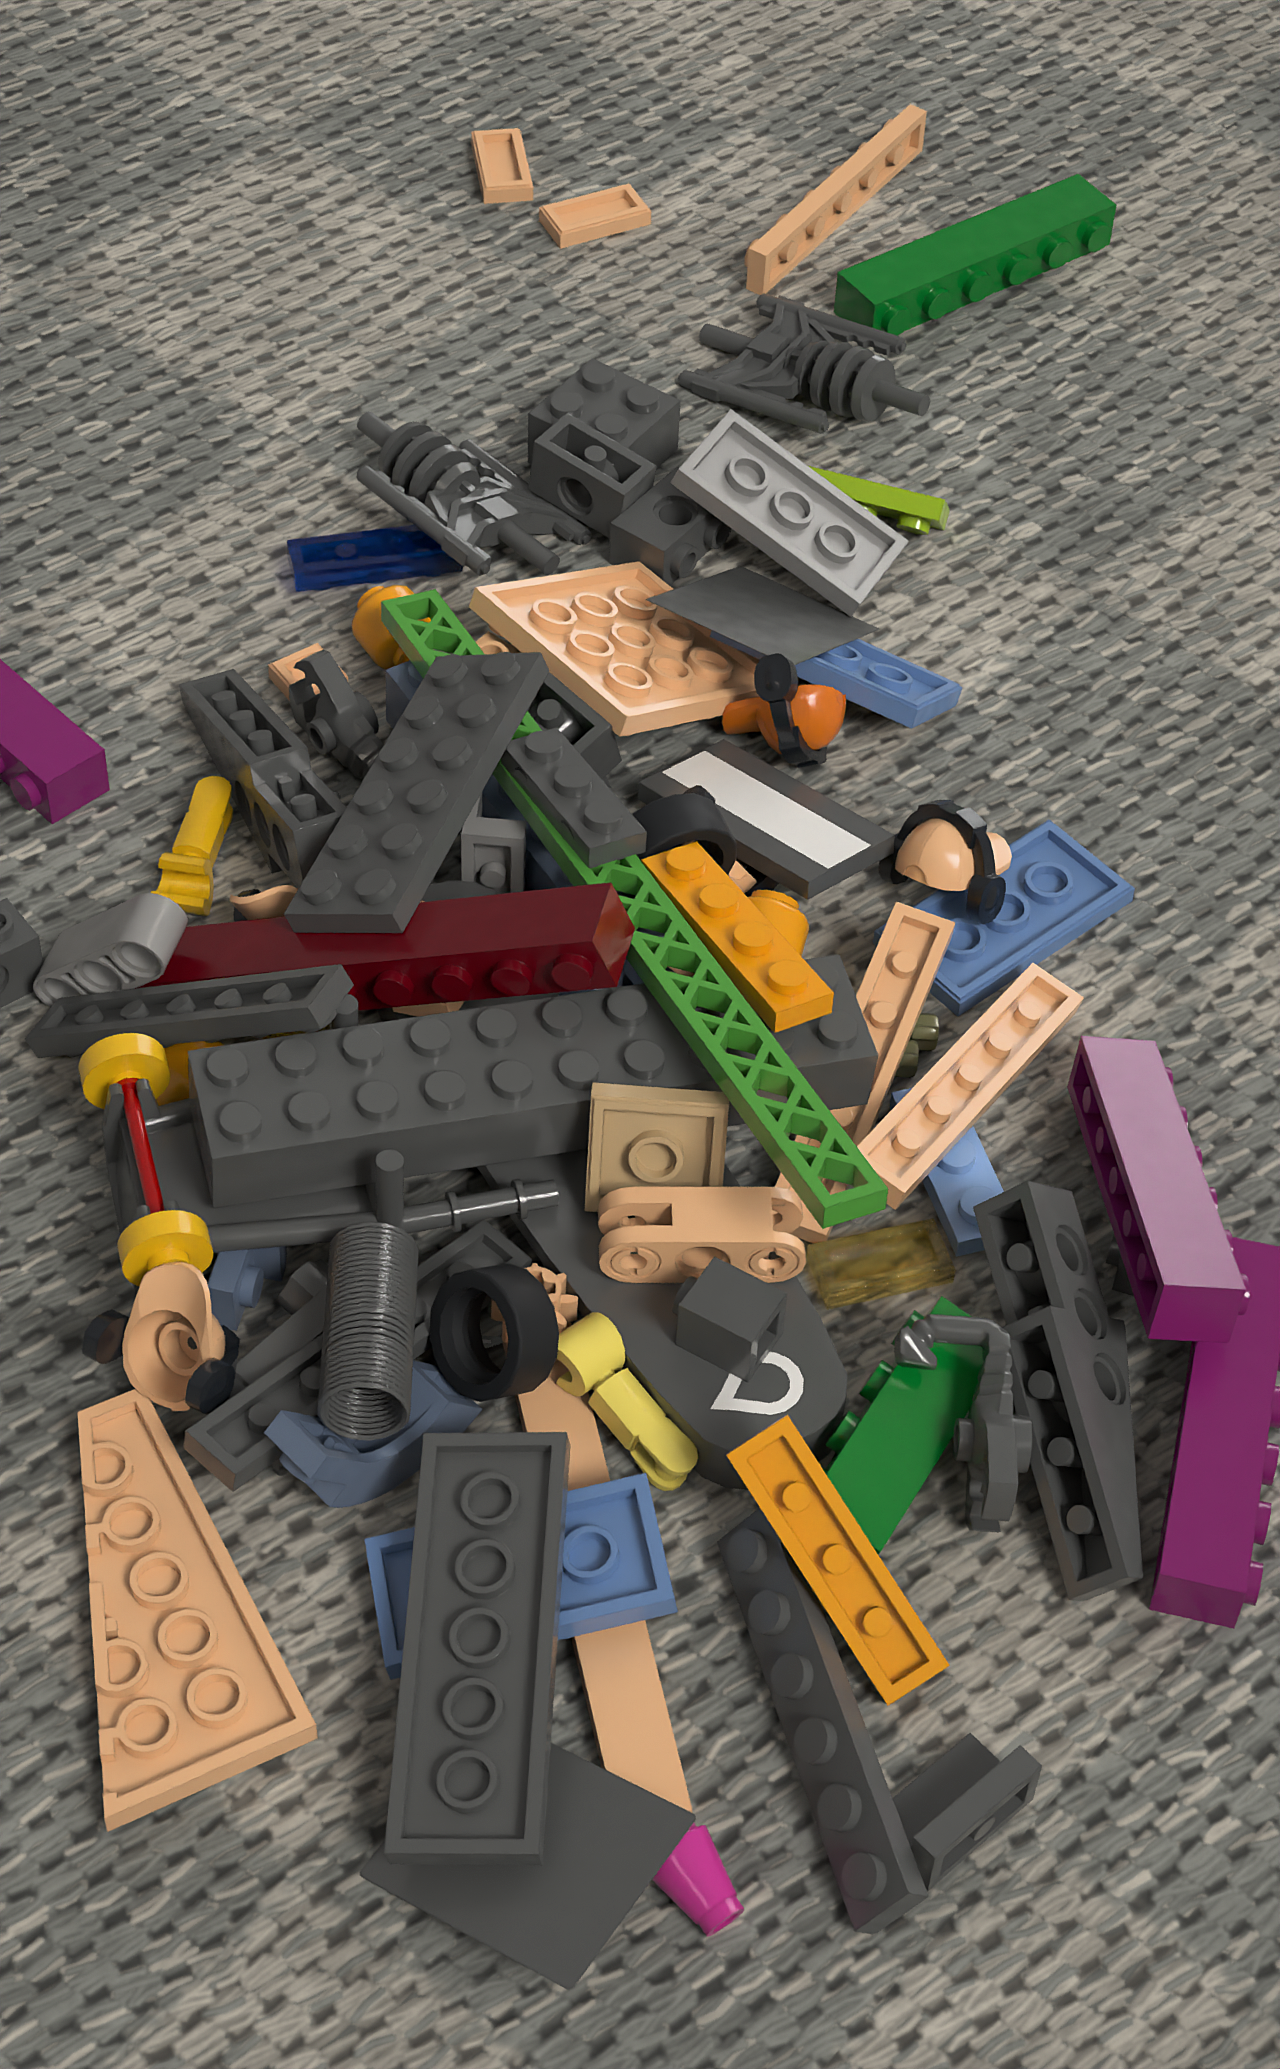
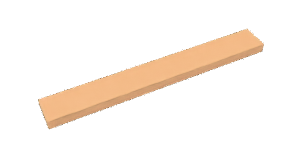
(617, 1662)

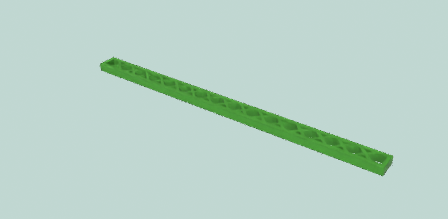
(680, 994)

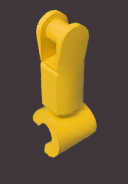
(188, 869)

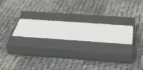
(775, 819)

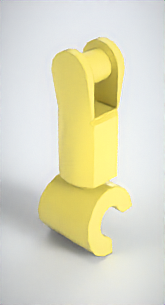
(594, 1356)

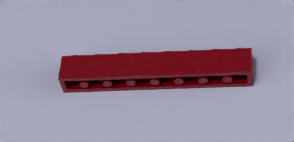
(446, 954)

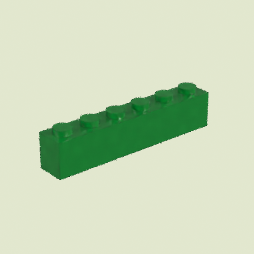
(976, 257)

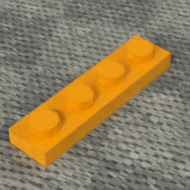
(741, 938)
(837, 1560)

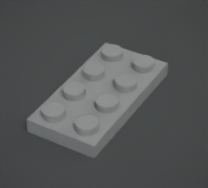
(789, 512)

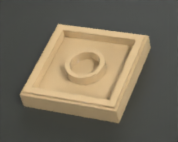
(654, 1139)

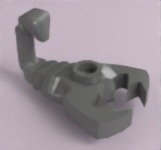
(336, 718)
(991, 1437)

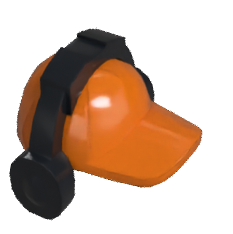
(789, 716)

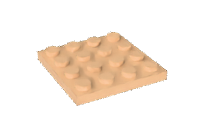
(618, 649)

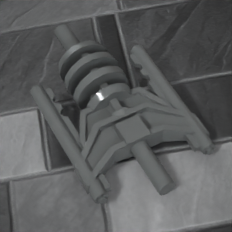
(803, 358)
(449, 502)

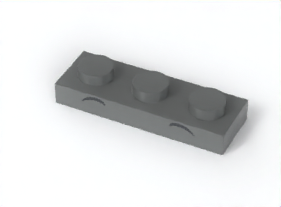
(574, 798)

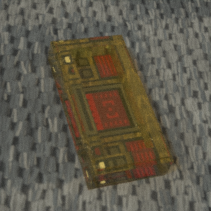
(880, 1263)

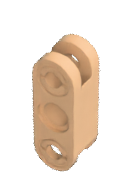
(685, 1227)

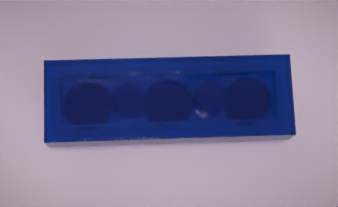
(366, 558)

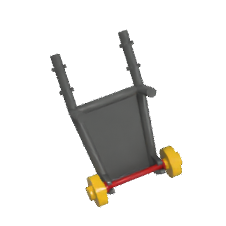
(164, 1189)

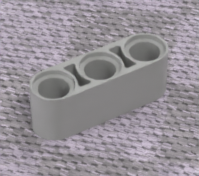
(113, 949)

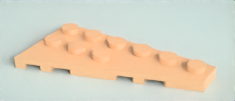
(177, 1642)

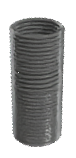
(368, 1331)

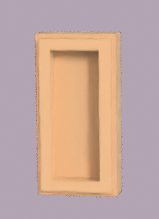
(502, 165)
(594, 215)

